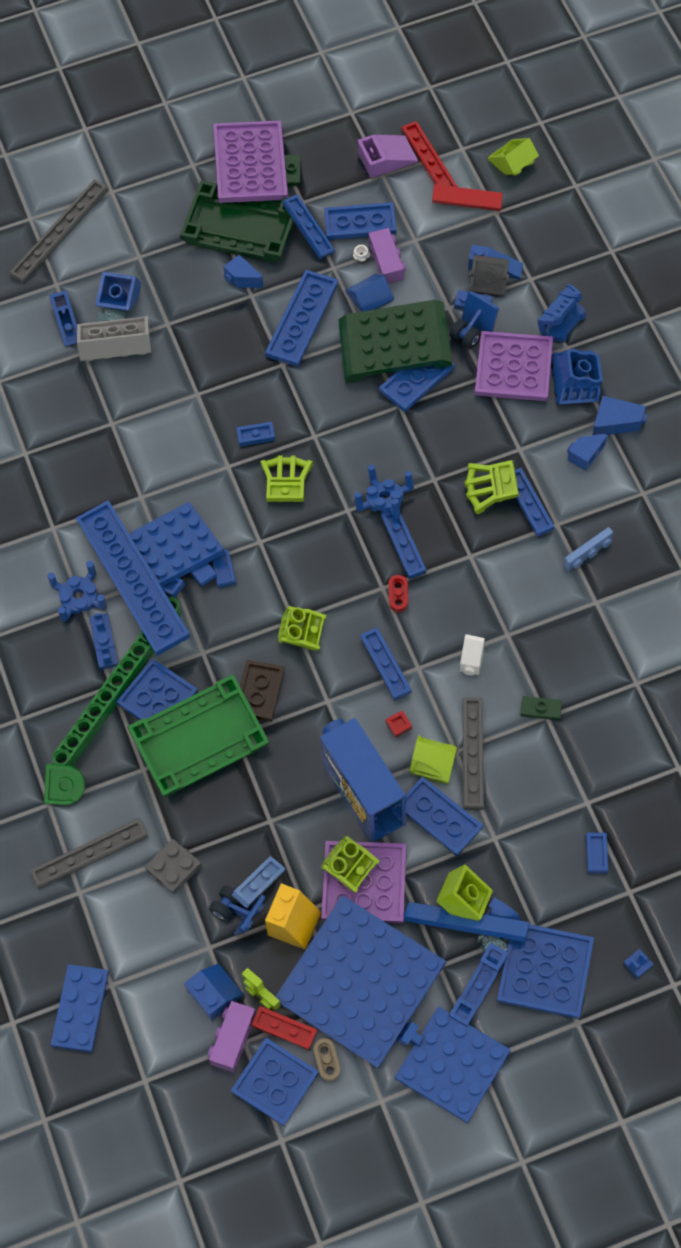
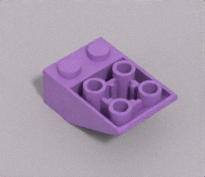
(385, 153)

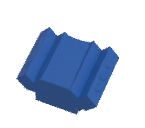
(576, 376)

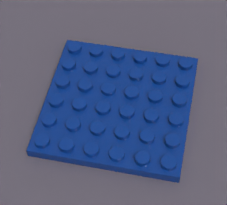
(360, 981)

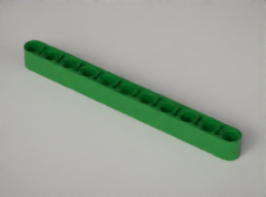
(108, 689)

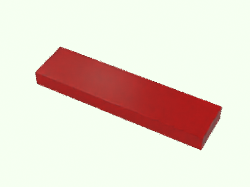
(467, 197)

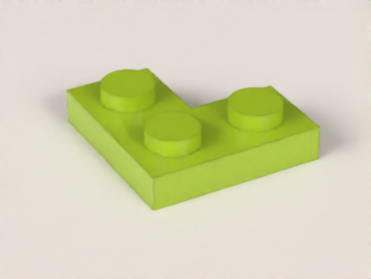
(255, 986)

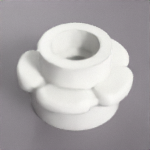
(361, 249)

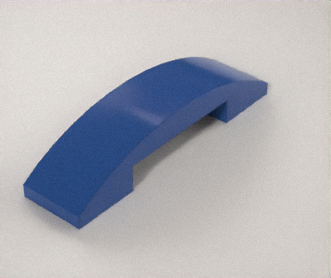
(479, 984)

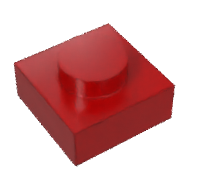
(398, 724)

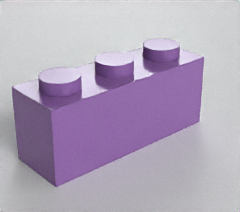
(387, 255)
(231, 1036)

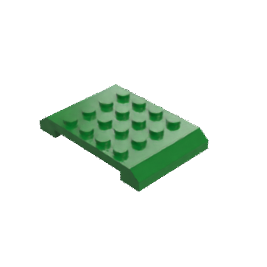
(198, 736)

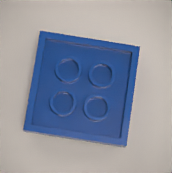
(154, 691)
(274, 1082)

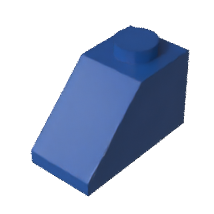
(242, 274)
(586, 450)

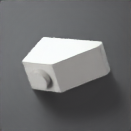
(472, 655)

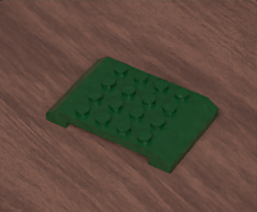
(237, 228)
(394, 339)

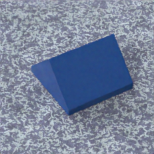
(370, 293)

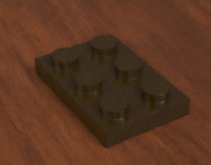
(261, 687)

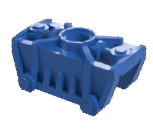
(562, 315)

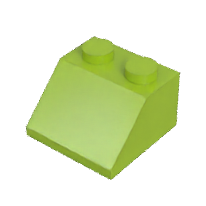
(514, 156)
(464, 894)

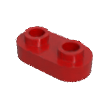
(398, 594)

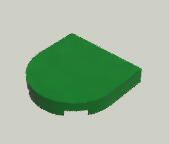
(63, 784)

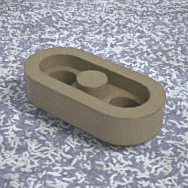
(327, 1060)

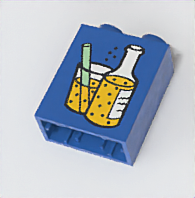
(362, 779)

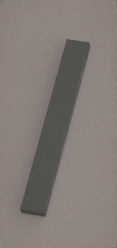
(58, 231)

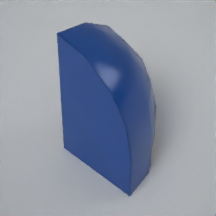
(502, 910)

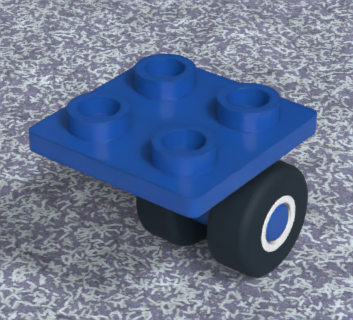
(479, 315)
(229, 905)

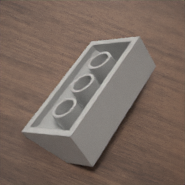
(113, 338)

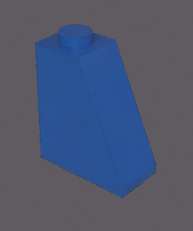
(618, 417)

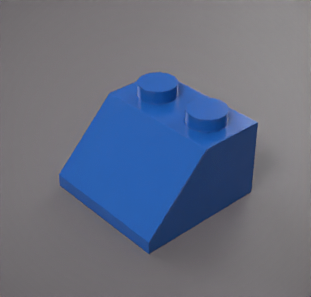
(118, 291)
(213, 990)

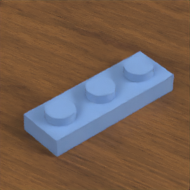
(588, 549)
(258, 882)

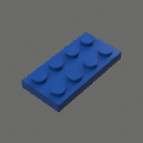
(359, 220)
(410, 385)
(441, 816)
(80, 1008)

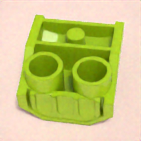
(301, 627)
(433, 760)
(349, 863)

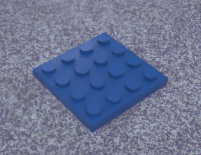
(176, 544)
(547, 971)
(452, 1065)

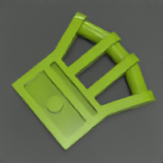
(503, 484)
(286, 488)

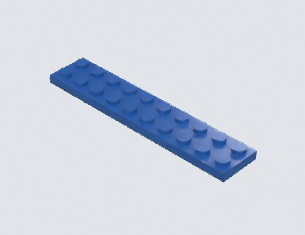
(133, 578)

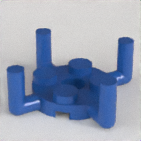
(380, 489)
(77, 584)

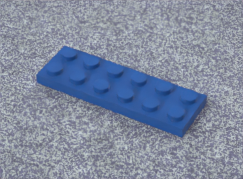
(301, 318)

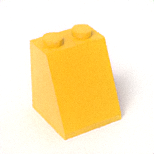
(292, 917)

